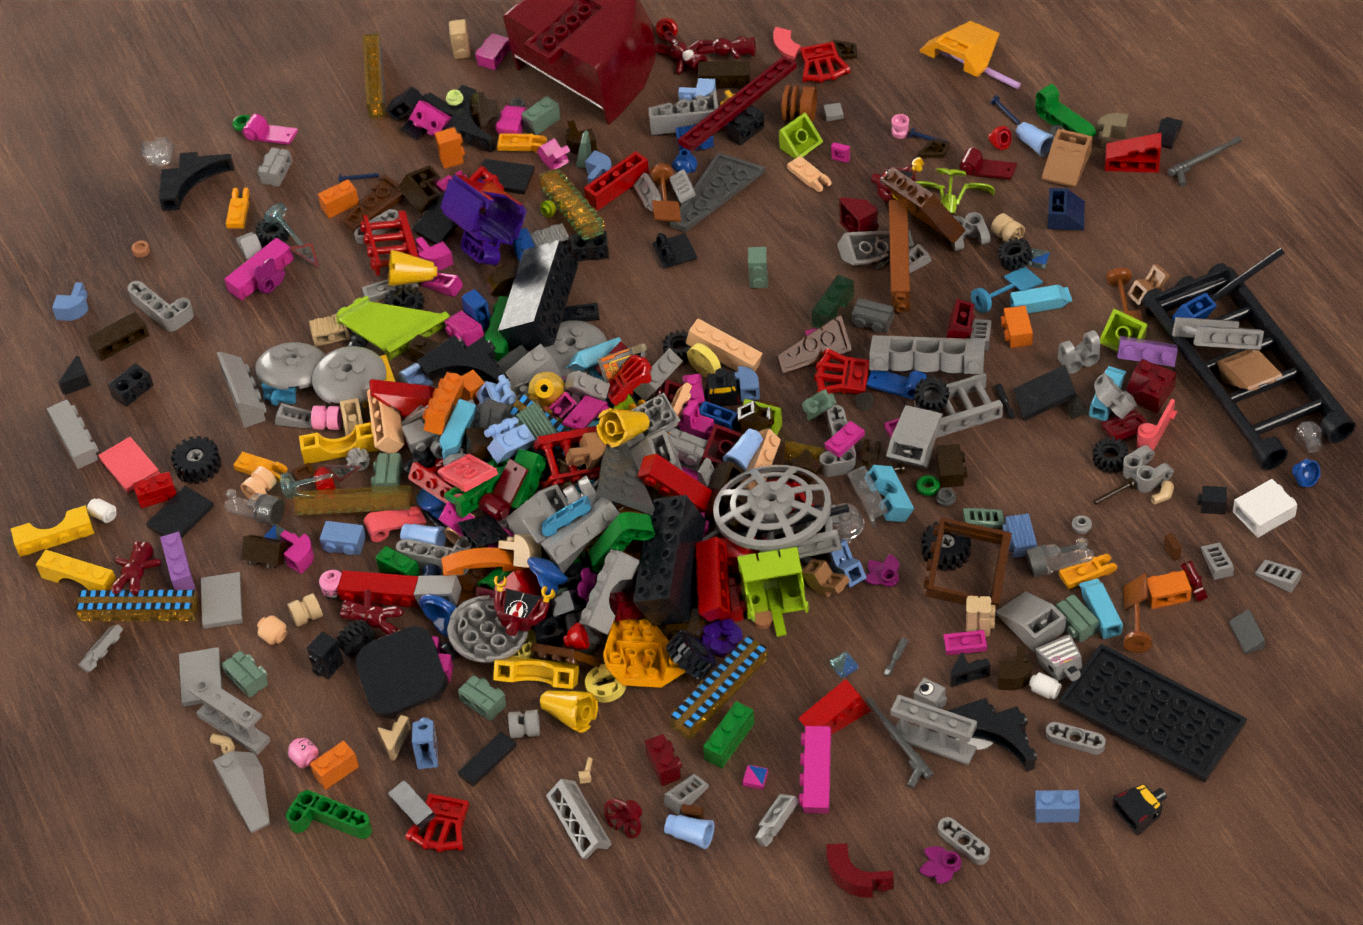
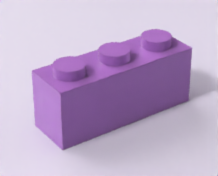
(1151, 351)
(177, 562)

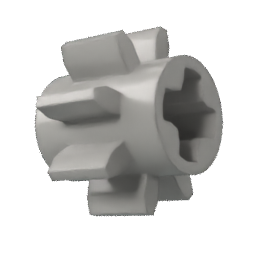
(358, 457)

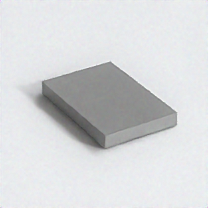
(221, 600)
(198, 664)

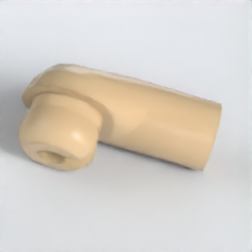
(1165, 493)
(224, 741)

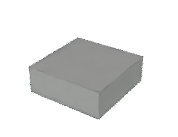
(833, 111)

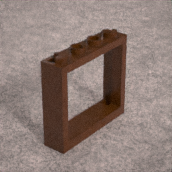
(930, 211)
(974, 532)

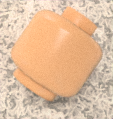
(272, 630)

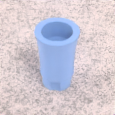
(1035, 138)
(744, 449)
(422, 533)
(690, 829)

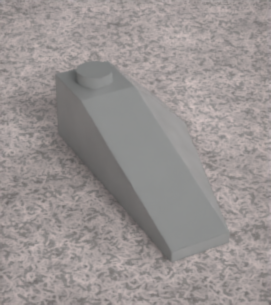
(866, 247)
(531, 364)
(245, 784)

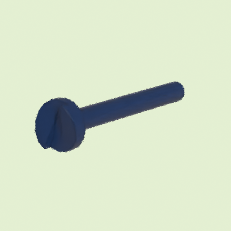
(996, 101)
(914, 133)
(361, 176)

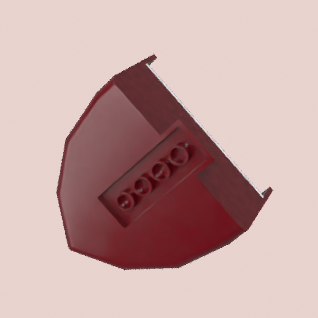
(587, 46)

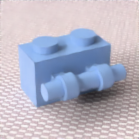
(499, 392)
(507, 444)

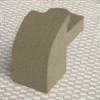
(1112, 126)

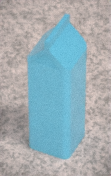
(1041, 298)
(588, 358)
(1097, 408)
(455, 429)
(1102, 608)

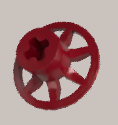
(626, 814)

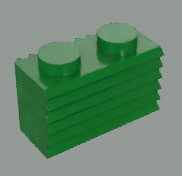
(394, 562)

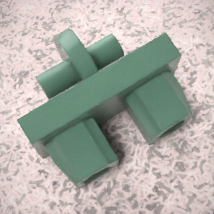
(818, 404)

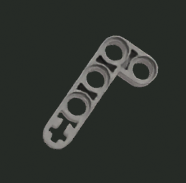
(167, 316)
(831, 463)
(429, 553)

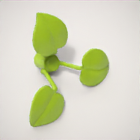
(950, 200)

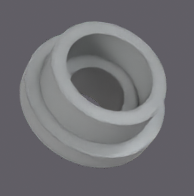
(1081, 528)

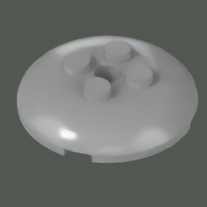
(580, 337)
(288, 365)
(347, 373)
(478, 632)

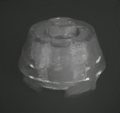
(158, 152)
(850, 523)

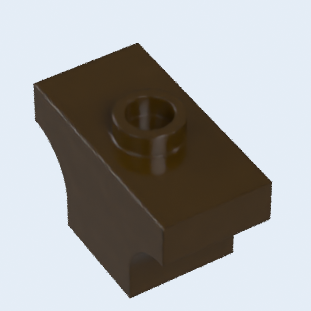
(483, 109)
(754, 417)
(806, 462)

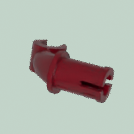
(1195, 581)

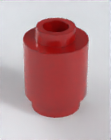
(325, 484)

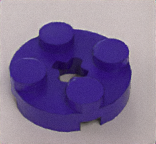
(718, 629)

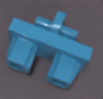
(279, 395)

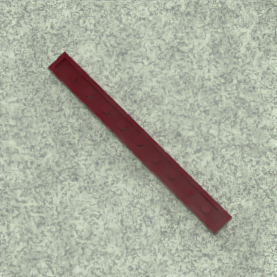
(737, 103)

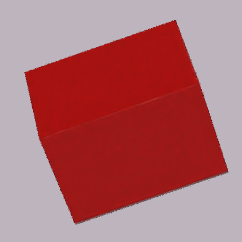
(523, 581)

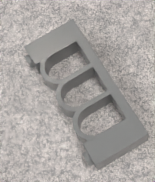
(927, 354)

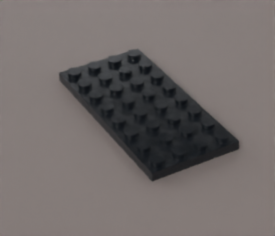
(1153, 712)

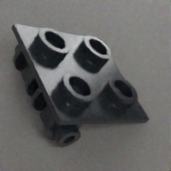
(673, 249)
(482, 531)

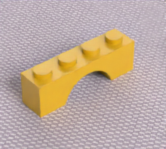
(318, 448)
(74, 526)
(58, 566)
(526, 669)

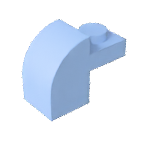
(704, 87)

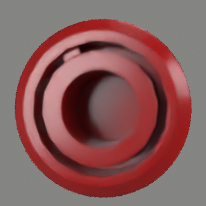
(664, 25)
(1000, 137)
(577, 637)

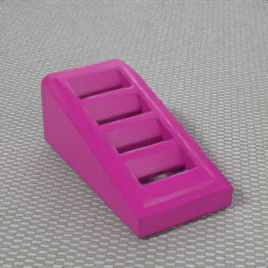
(449, 284)

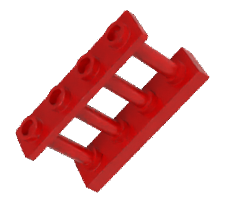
(404, 235)
(564, 440)
(430, 481)

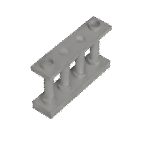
(1218, 333)
(972, 415)
(818, 543)
(229, 715)
(939, 720)

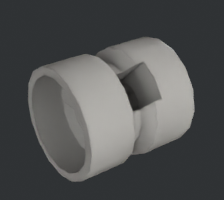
(529, 718)

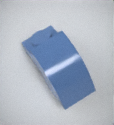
(597, 165)
(73, 306)
(414, 375)
(748, 383)
(844, 563)

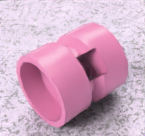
(323, 417)

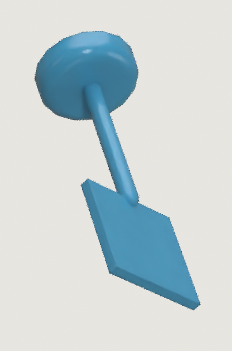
(1021, 279)

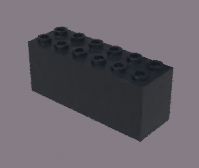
(538, 296)
(669, 563)

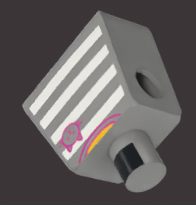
(1060, 658)

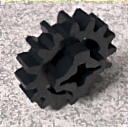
(406, 297)

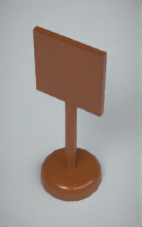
(664, 209)
(1120, 277)
(1134, 593)

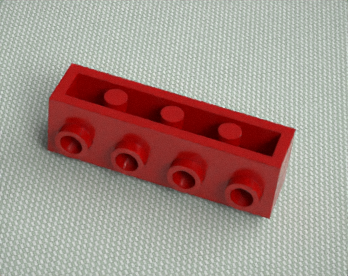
(616, 180)
(673, 481)
(712, 579)
(385, 588)

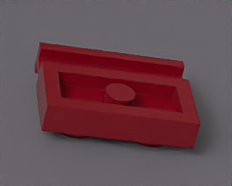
(1124, 427)

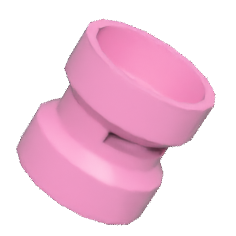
(900, 126)

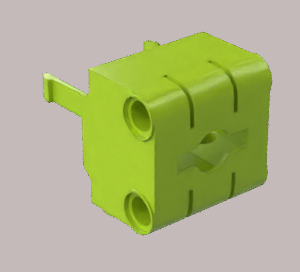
(773, 584)

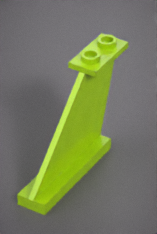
(389, 326)

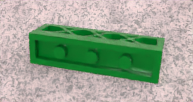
(470, 500)

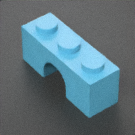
(895, 499)

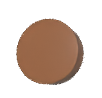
(140, 249)
(763, 619)

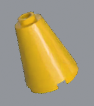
(409, 269)
(555, 387)
(620, 425)
(571, 708)

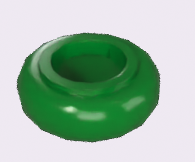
(238, 120)
(928, 479)

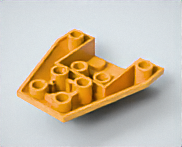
(968, 42)
(638, 654)

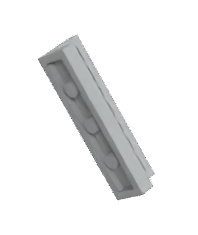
(580, 813)

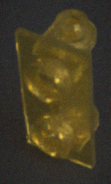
(794, 449)

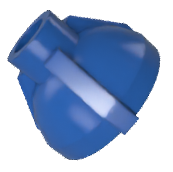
(685, 161)
(1306, 472)

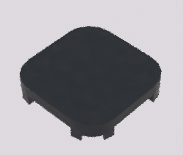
(401, 671)

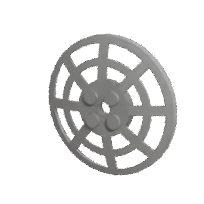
(762, 509)

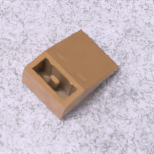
(1067, 158)
(1247, 370)

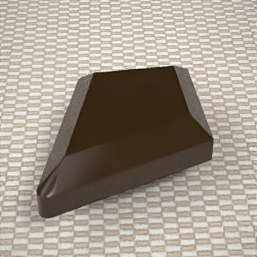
(845, 49)
(934, 148)

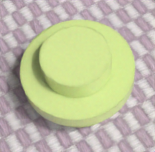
(454, 97)

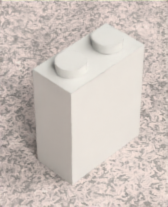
(1265, 508)

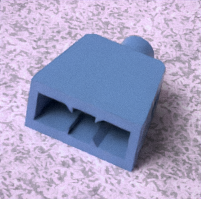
(424, 733)

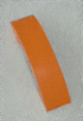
(478, 558)

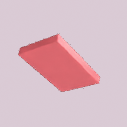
(128, 463)
(467, 472)

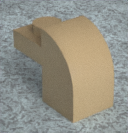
(523, 546)

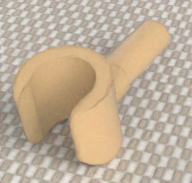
(585, 776)

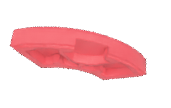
(785, 44)

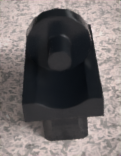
(424, 458)

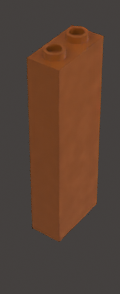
(899, 255)

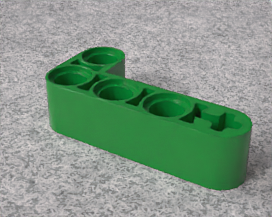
(1056, 113)
(619, 534)
(355, 824)

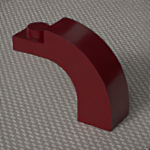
(852, 879)

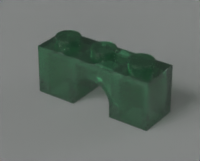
(838, 294)

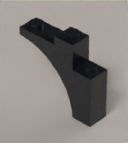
(464, 124)
(192, 170)
(457, 357)
(1001, 728)

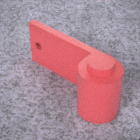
(1150, 434)
(380, 523)

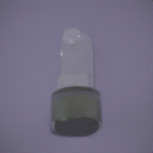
(261, 507)
(1046, 559)

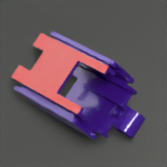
(498, 224)

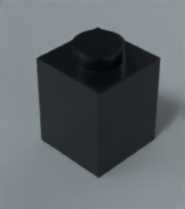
(1212, 500)

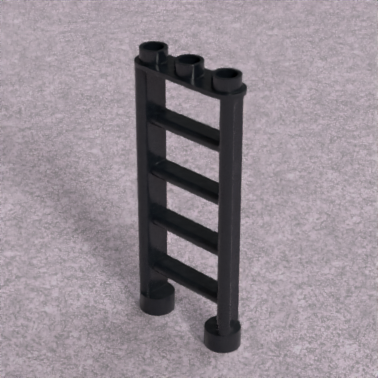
(1268, 452)

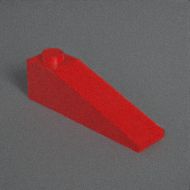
(402, 396)

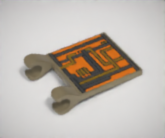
(612, 363)

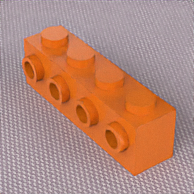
(443, 403)

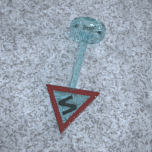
(306, 251)
(339, 472)

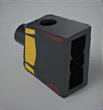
(722, 388)
(1139, 806)

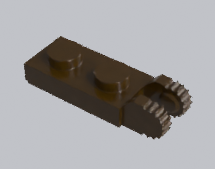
(868, 458)

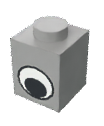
(930, 693)

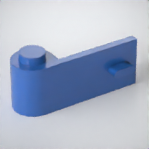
(895, 383)

